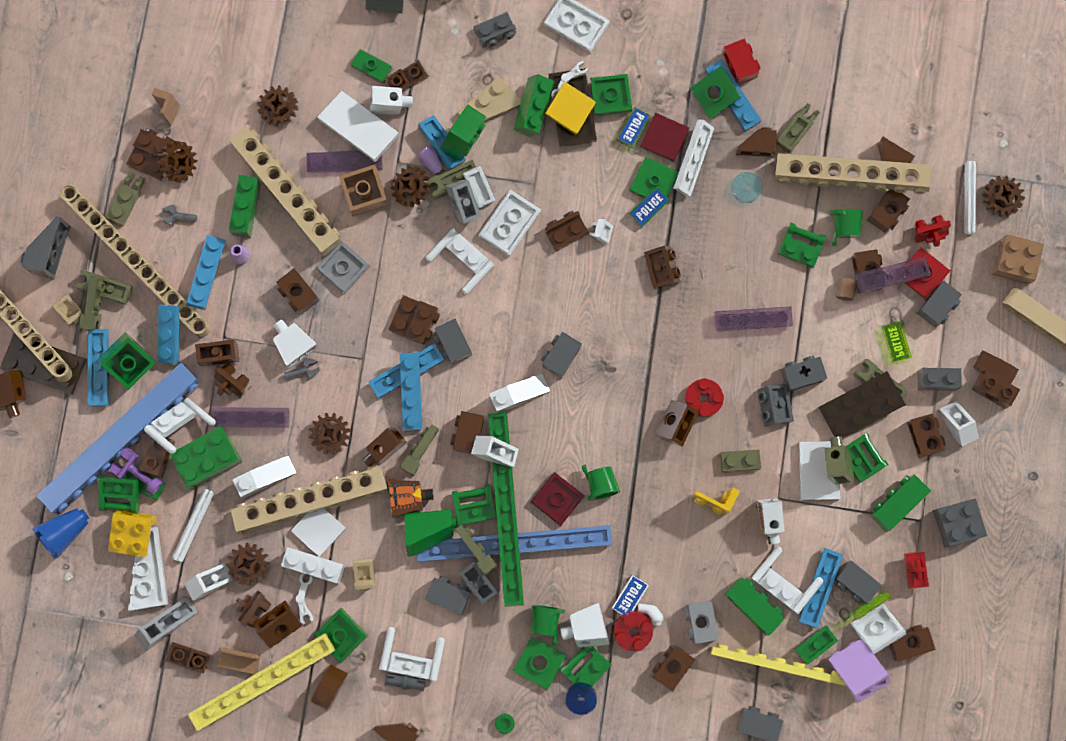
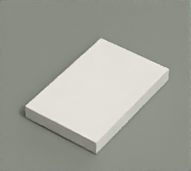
(576, 23)
(509, 223)
(813, 473)

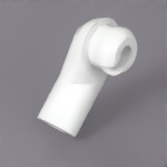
(653, 612)

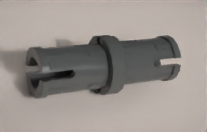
(405, 682)

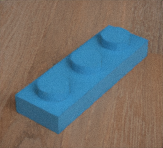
(435, 136)
(168, 333)

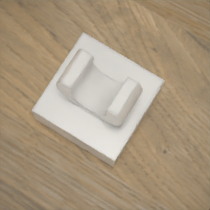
(602, 231)

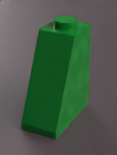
(427, 529)

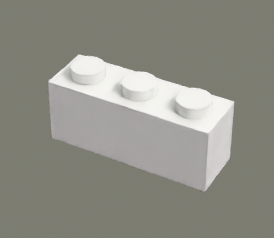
(313, 565)

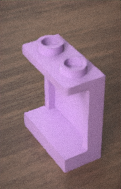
(859, 670)

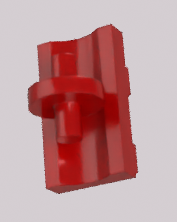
(932, 233)
(916, 570)

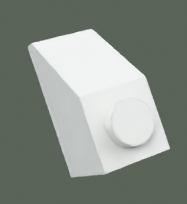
(960, 423)
(494, 450)
(208, 581)

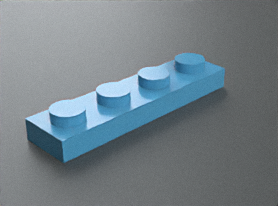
(742, 108)
(205, 272)
(97, 376)
(391, 380)
(410, 391)
(827, 570)

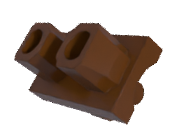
(227, 383)
(258, 601)

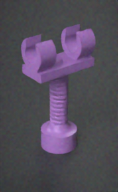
(152, 484)

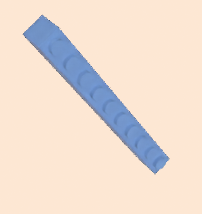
(122, 434)

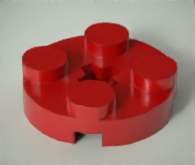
(704, 387)
(637, 641)

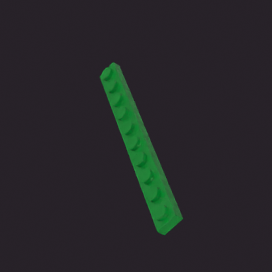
(506, 518)

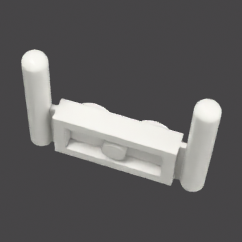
(466, 254)
(174, 420)
(782, 588)
(411, 664)

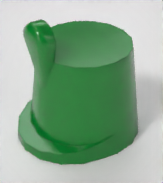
(846, 223)
(601, 483)
(545, 621)

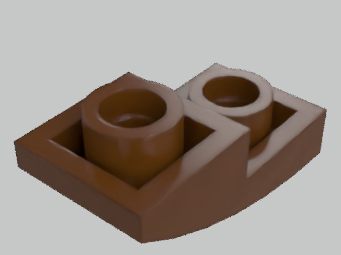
(408, 77)
(996, 366)
(188, 657)

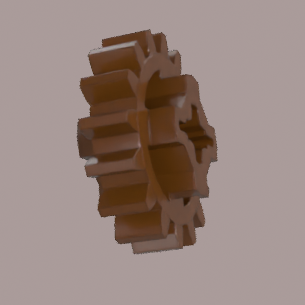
(285, 107)
(177, 161)
(410, 186)
(1002, 204)
(322, 438)
(253, 574)

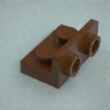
(566, 230)
(662, 266)

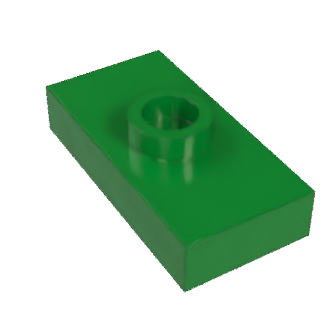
(371, 66)
(816, 644)

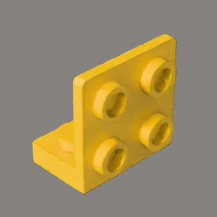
(728, 500)
(131, 533)

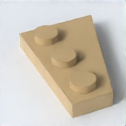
(494, 100)

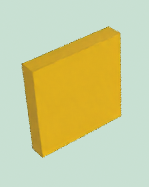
(570, 108)

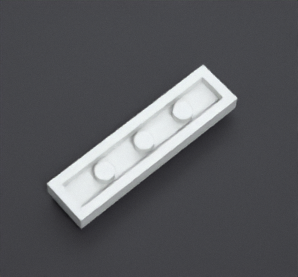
(694, 158)

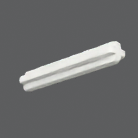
(970, 197)
(192, 525)

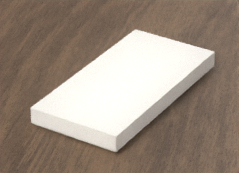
(358, 126)

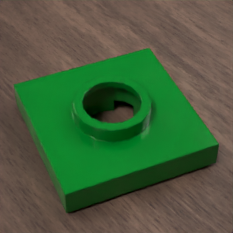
(728, 95)
(536, 648)

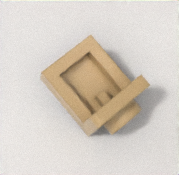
(68, 309)
(364, 574)

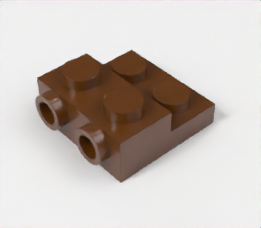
(145, 153)
(414, 320)

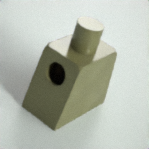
(838, 469)

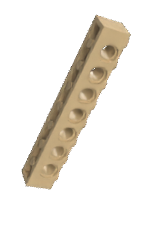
(241, 142)
(921, 172)
(283, 514)

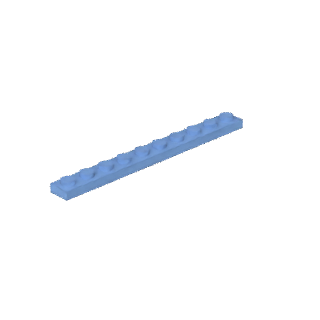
(527, 543)

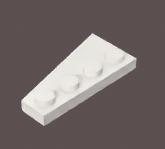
(148, 579)

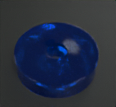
(581, 690)

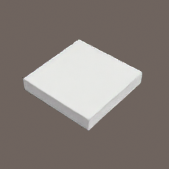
(318, 530)
(878, 628)

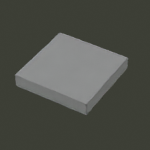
(343, 267)

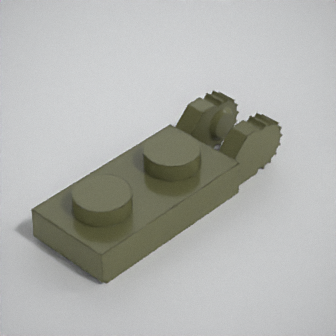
(796, 129)
(125, 199)

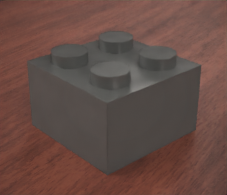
(960, 522)

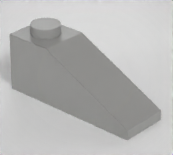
(165, 623)

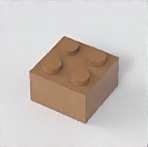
(363, 190)
(1018, 259)

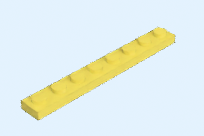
(777, 664)
(261, 682)

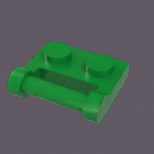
(801, 251)
(861, 465)
(118, 488)
(474, 511)
(591, 671)

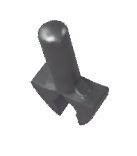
(177, 216)
(303, 370)

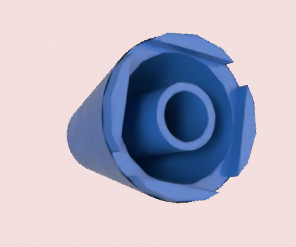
(61, 531)

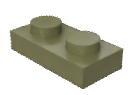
(740, 460)

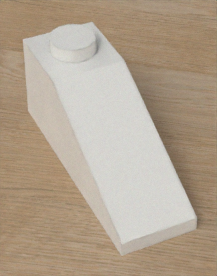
(519, 393)
(264, 477)

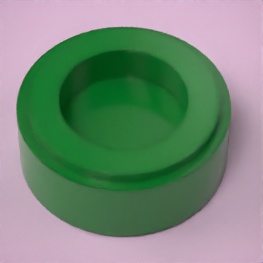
(504, 723)

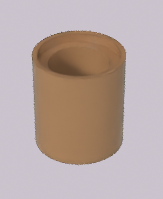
(846, 289)

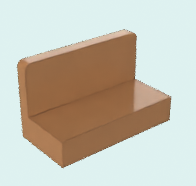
(168, 103)
(238, 660)

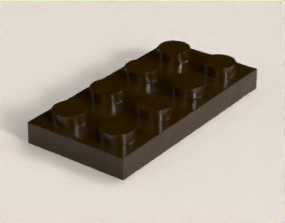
(587, 132)
(21, 358)
(862, 405)

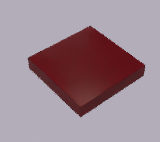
(664, 137)
(557, 499)

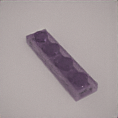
(339, 161)
(892, 275)
(753, 318)
(250, 417)

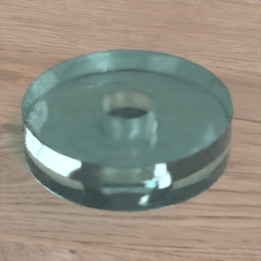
(750, 179)

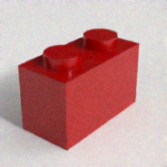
(740, 61)

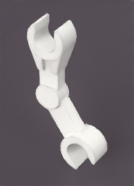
(575, 72)
(300, 598)

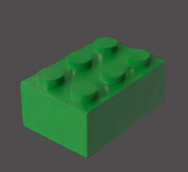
(205, 457)

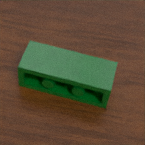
(533, 105)
(244, 206)
(899, 502)
(755, 605)

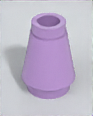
(430, 160)
(241, 257)

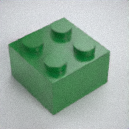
(464, 133)
(126, 360)

